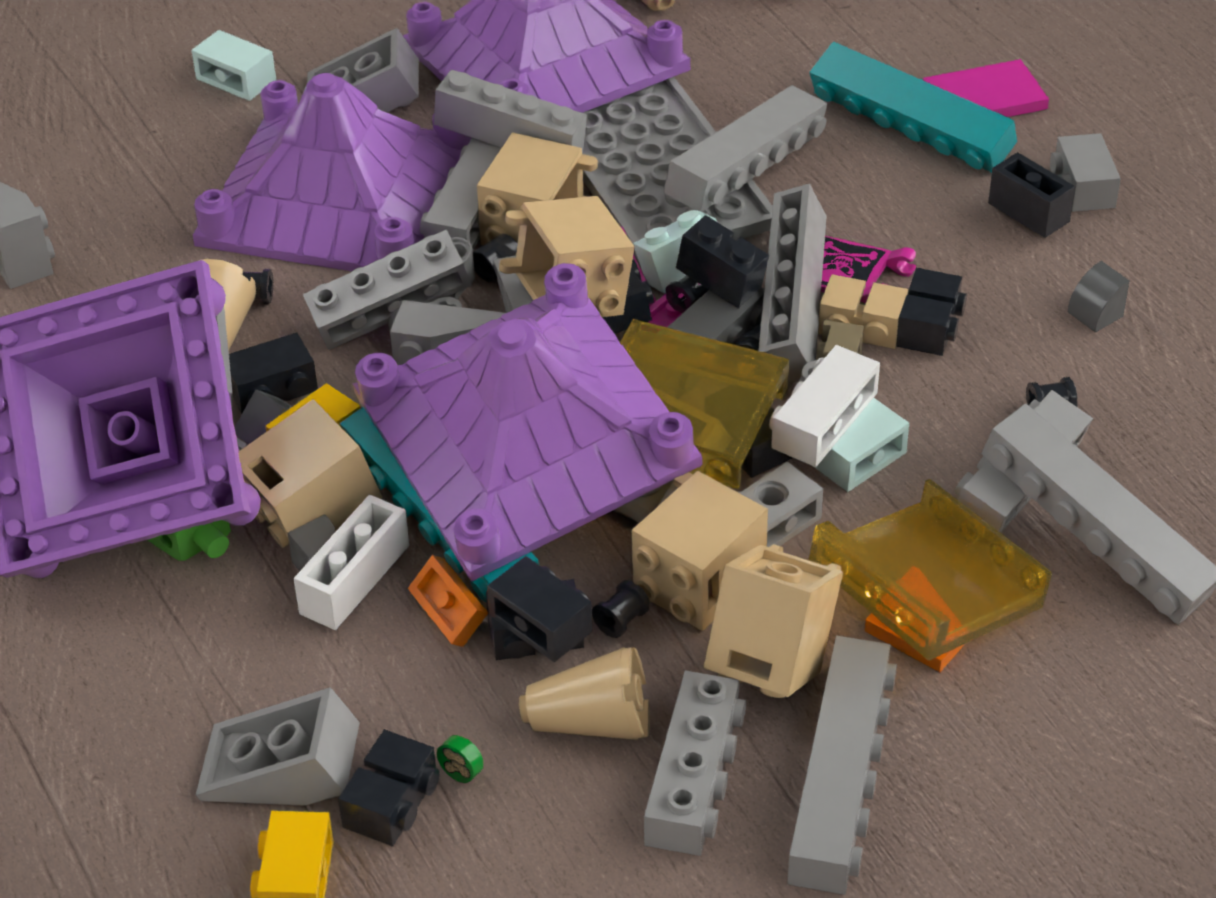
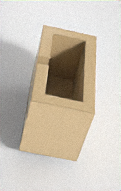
(878, 316)

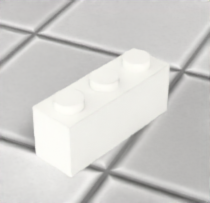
(824, 405)
(351, 562)

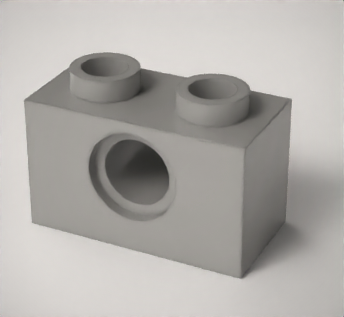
(791, 501)

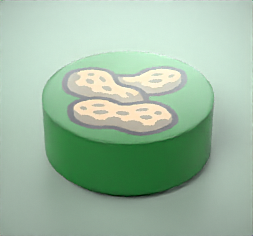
(460, 758)

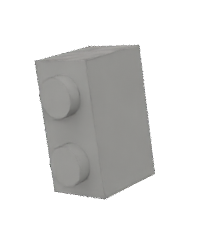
(1090, 168)

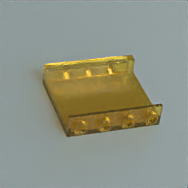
(713, 384)
(934, 572)

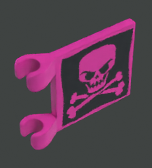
(863, 262)

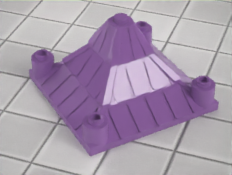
(549, 49)
(327, 180)
(116, 421)
(525, 426)

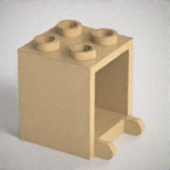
(528, 172)
(572, 233)
(306, 471)
(689, 540)
(773, 620)

